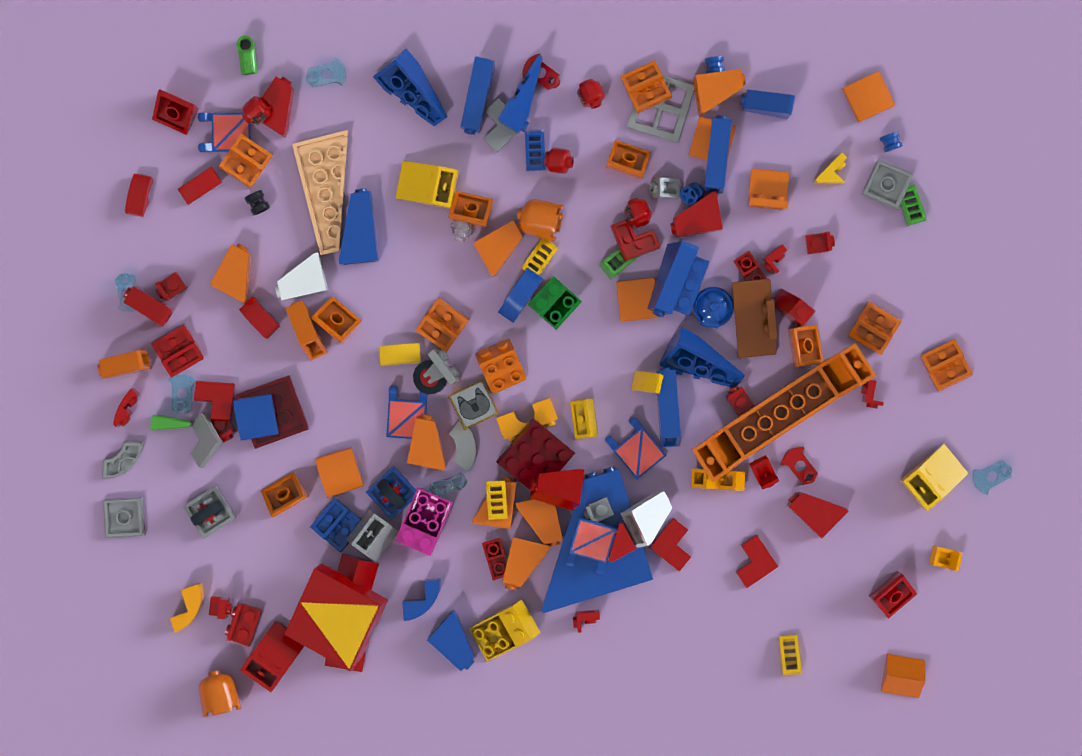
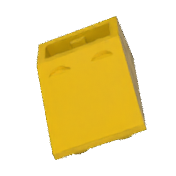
(427, 184)
(934, 477)
(504, 630)

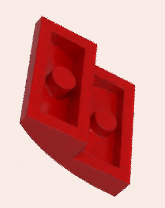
(177, 350)

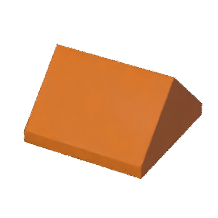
(628, 159)
(471, 209)
(336, 320)
(805, 345)
(283, 494)
(903, 676)

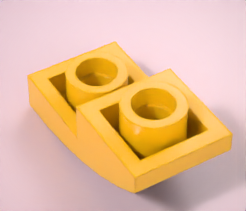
(399, 354)
(647, 382)

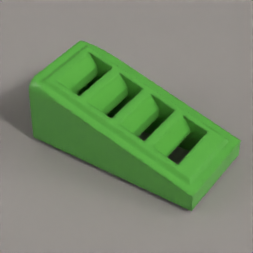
(922, 217)
(608, 270)
(164, 422)

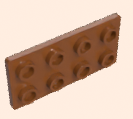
(754, 318)

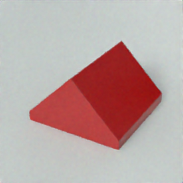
(174, 112)
(621, 544)
(358, 570)
(893, 594)

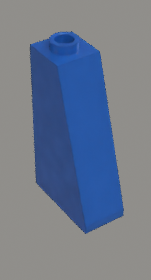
(477, 95)
(717, 154)
(359, 235)
(671, 277)
(668, 410)

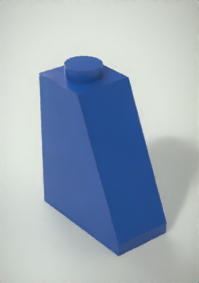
(768, 103)
(452, 642)

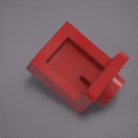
(868, 393)
(764, 472)
(220, 607)

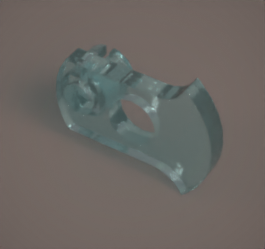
(336, 69)
(121, 287)
(185, 382)
(980, 477)
(456, 483)

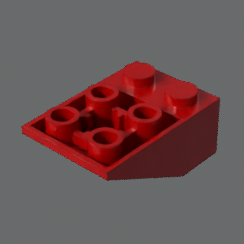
(272, 657)

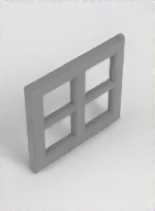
(681, 112)

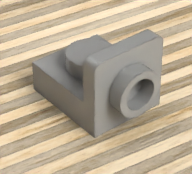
(665, 188)
(598, 510)

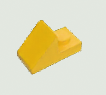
(828, 176)

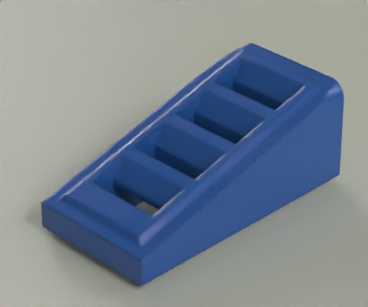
(536, 167)

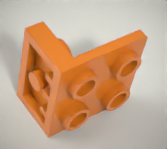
(768, 189)

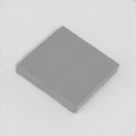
(888, 184)
(123, 517)

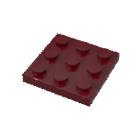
(287, 409)
(534, 453)

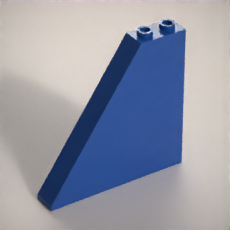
(581, 582)

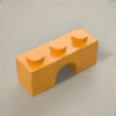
(512, 427)

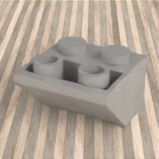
(372, 535)

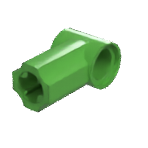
(247, 57)

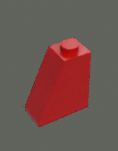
(280, 98)
(699, 218)
(148, 305)
(793, 308)
(558, 488)
(816, 513)

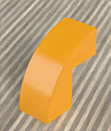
(731, 481)
(193, 599)

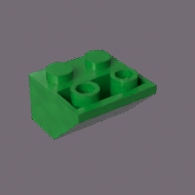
(554, 303)

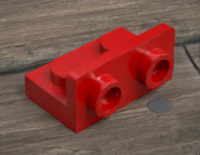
(243, 624)

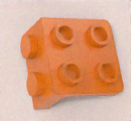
(500, 366)

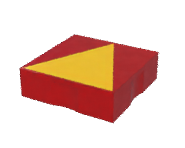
(335, 617)

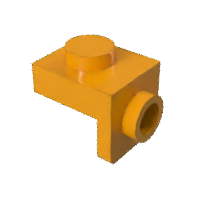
(945, 558)

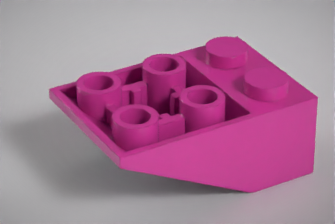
(424, 521)

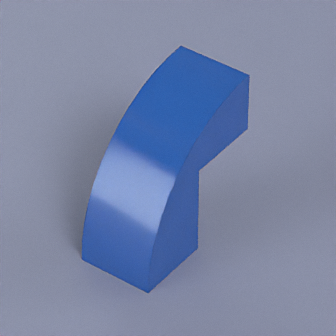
(520, 295)
(416, 607)

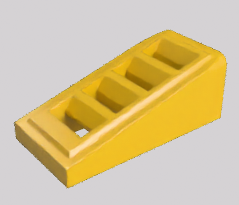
(534, 254)
(498, 483)
(788, 672)

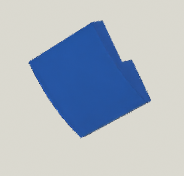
(255, 416)
(336, 524)

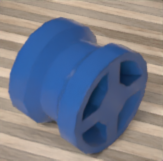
(714, 64)
(891, 142)
(687, 194)

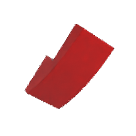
(199, 185)
(137, 196)
(749, 267)
(259, 317)
(123, 413)
(495, 557)

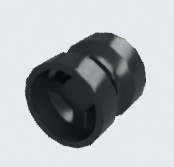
(257, 202)

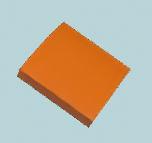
(646, 86)
(868, 96)
(701, 138)
(245, 161)
(634, 299)
(442, 324)
(874, 327)
(946, 365)
(339, 472)

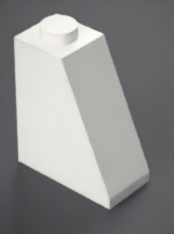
(303, 280)
(646, 518)

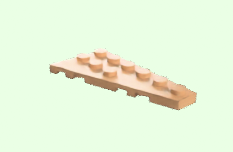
(322, 174)

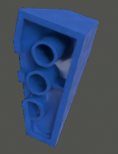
(409, 83)
(518, 108)
(693, 356)

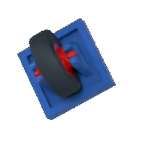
(392, 492)

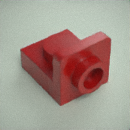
(819, 243)
(776, 255)
(170, 286)
(739, 400)
(224, 430)
(588, 616)

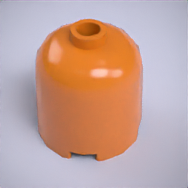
(541, 219)
(218, 694)

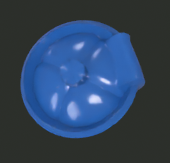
(713, 307)

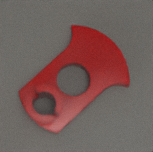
(546, 80)
(790, 459)

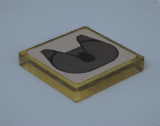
(473, 404)

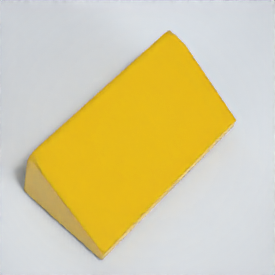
(584, 418)

